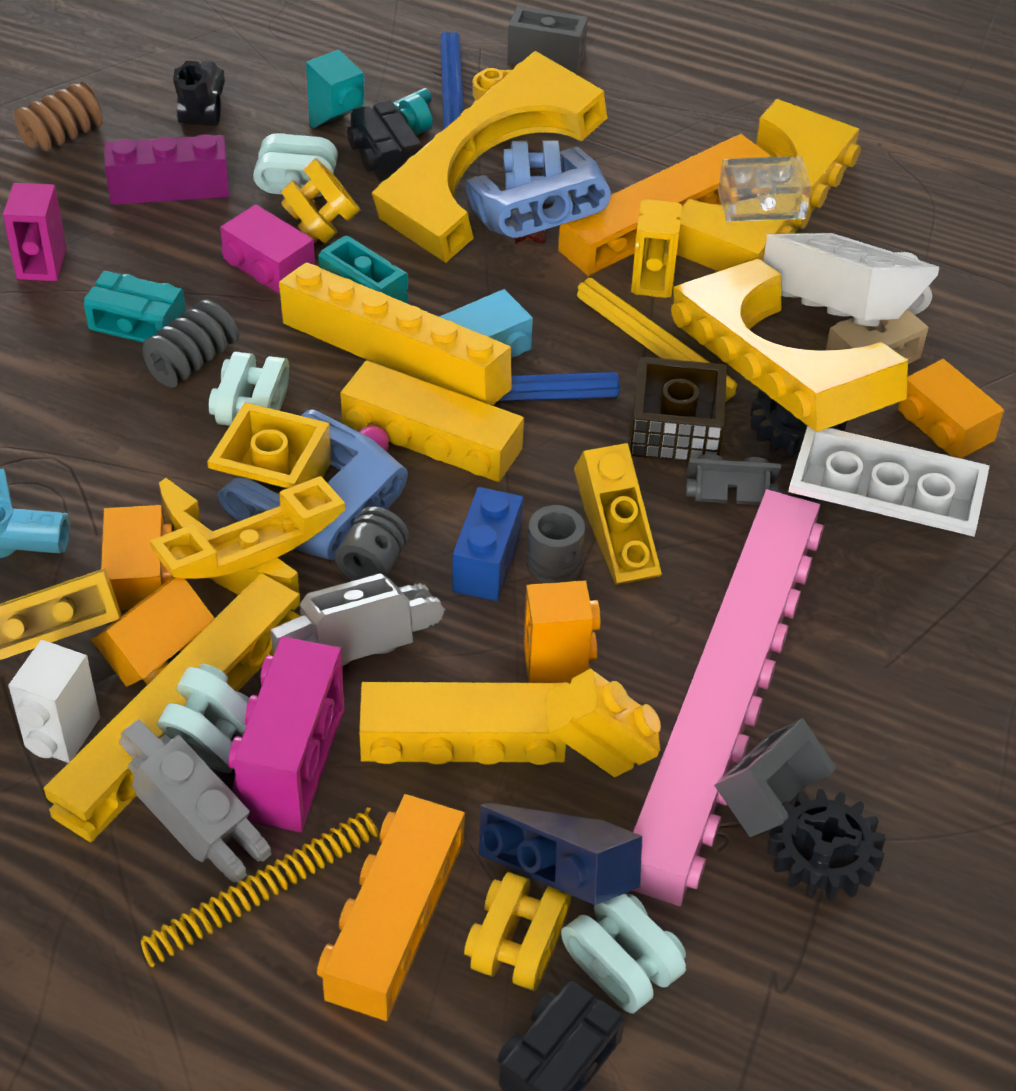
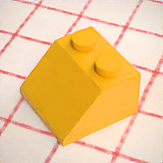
(273, 447)

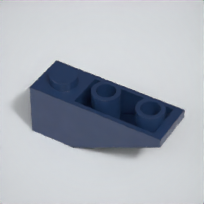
(563, 850)

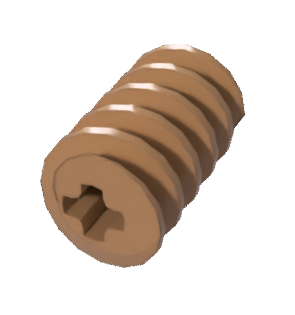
(57, 115)

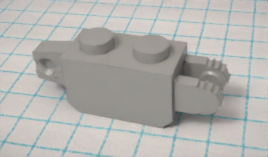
(363, 617)
(191, 800)

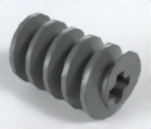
(189, 342)

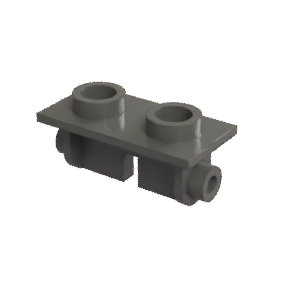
(712, 475)

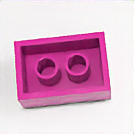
(288, 733)

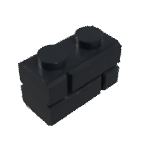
(382, 138)
(563, 1046)

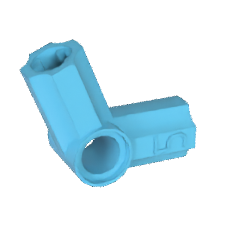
(30, 528)

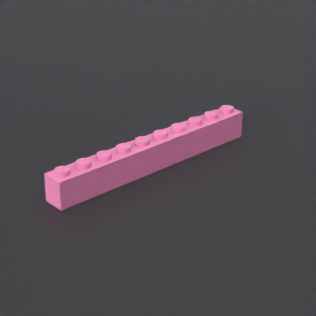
(723, 696)

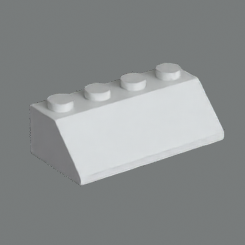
(847, 275)
(890, 479)

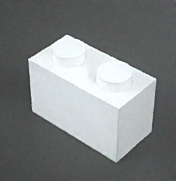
(54, 701)

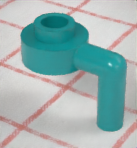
(416, 111)

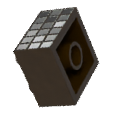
(678, 409)

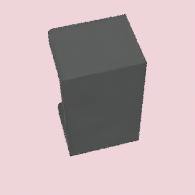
(549, 33)
(774, 775)

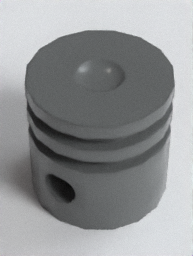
(375, 541)
(555, 544)

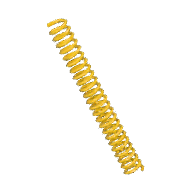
(257, 880)

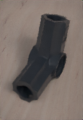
(199, 92)

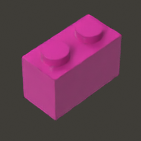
(35, 231)
(265, 246)

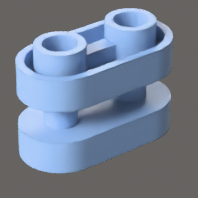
(518, 164)

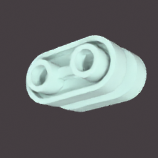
(285, 157)
(237, 382)
(210, 698)
(625, 951)

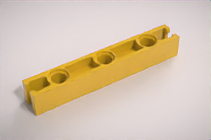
(98, 779)

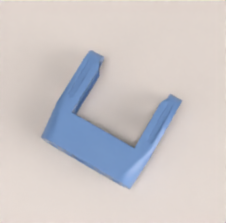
(581, 177)
(365, 480)

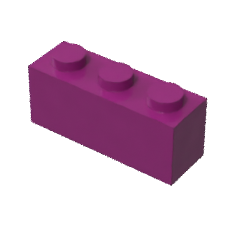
(166, 169)

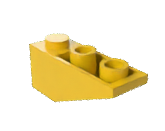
(617, 513)

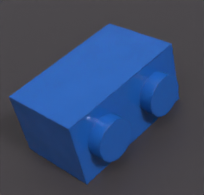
(487, 544)

